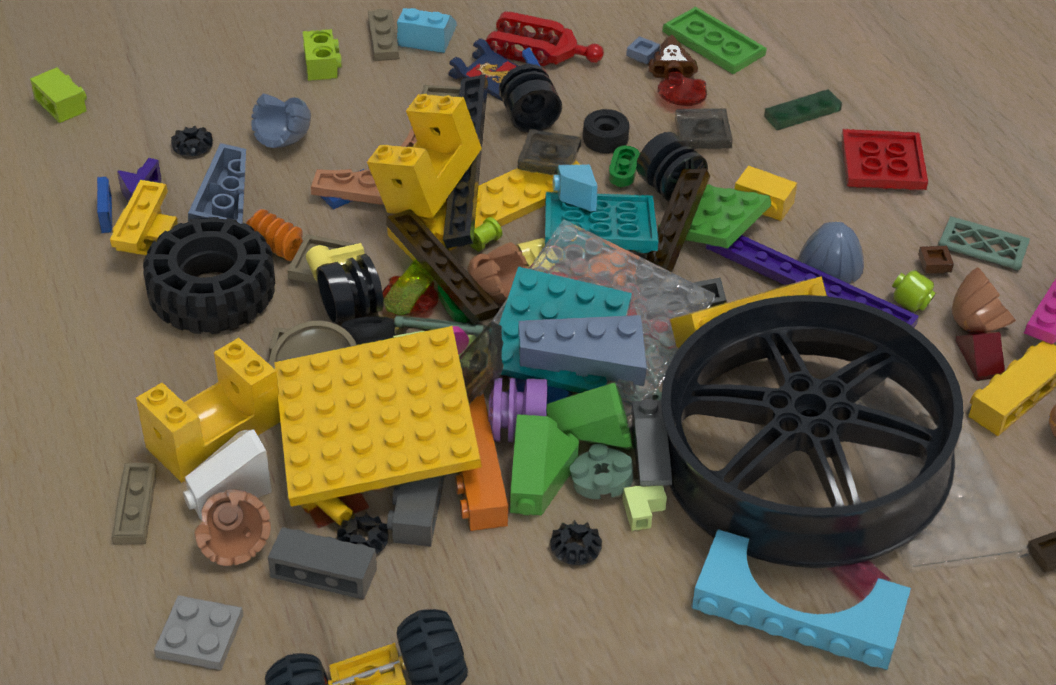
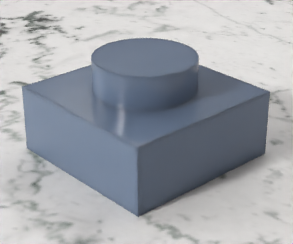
(642, 50)

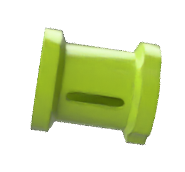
(485, 233)

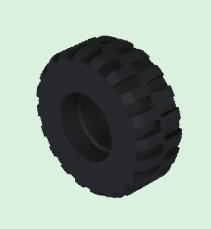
(214, 301)

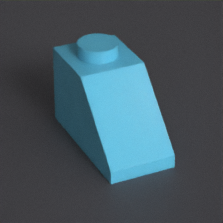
(576, 186)

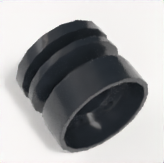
(530, 98)
(663, 162)
(350, 288)

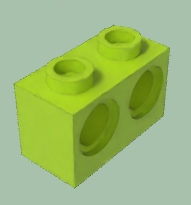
(321, 54)

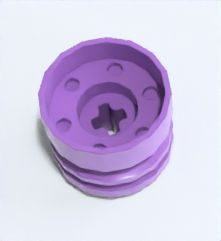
(506, 405)

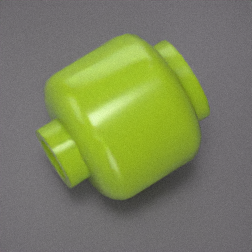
(913, 291)

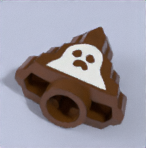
(672, 59)

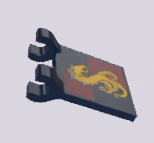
(486, 63)

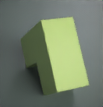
(640, 502)

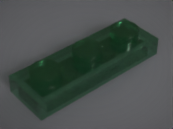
(802, 109)

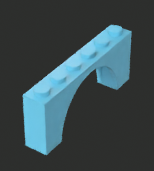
(860, 633)

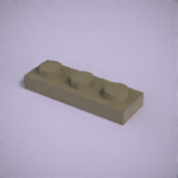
(383, 35)

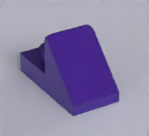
(128, 181)

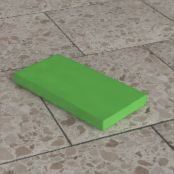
(714, 40)

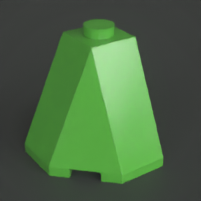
(594, 417)
(539, 463)

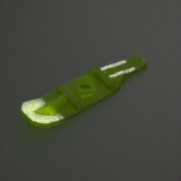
(408, 289)

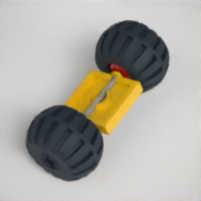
(428, 651)

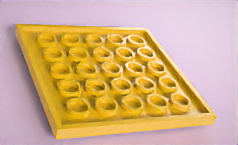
(374, 416)

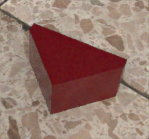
(982, 353)

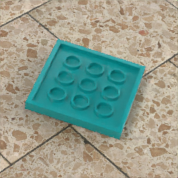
(618, 218)
(550, 296)

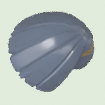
(280, 122)
(834, 251)

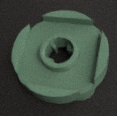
(598, 460)

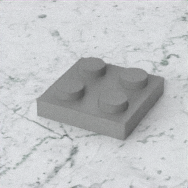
(199, 632)

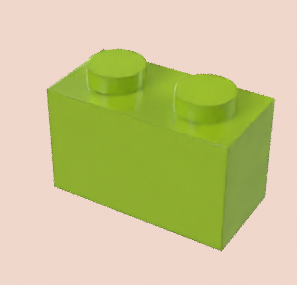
(59, 94)

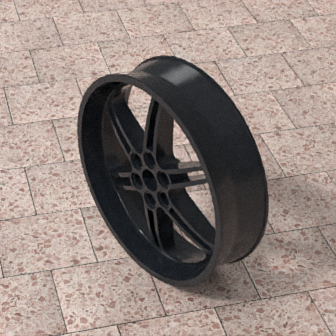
(813, 419)

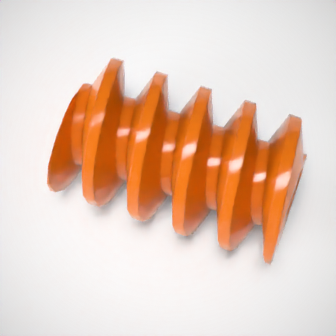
(280, 235)

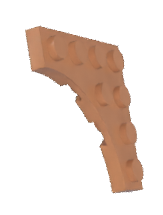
(351, 185)

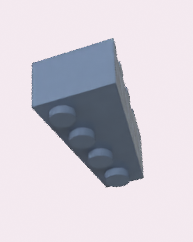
(222, 186)
(586, 346)

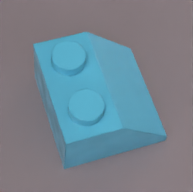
(425, 30)

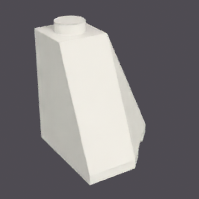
(235, 465)

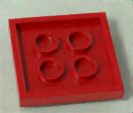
(884, 159)

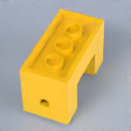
(429, 171)
(192, 430)

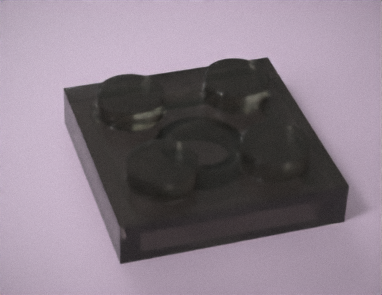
(704, 128)
(547, 150)
(482, 360)

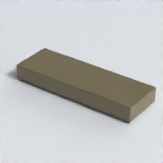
(134, 503)

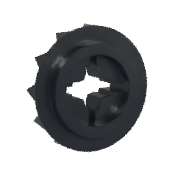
(192, 147)
(377, 531)
(572, 552)

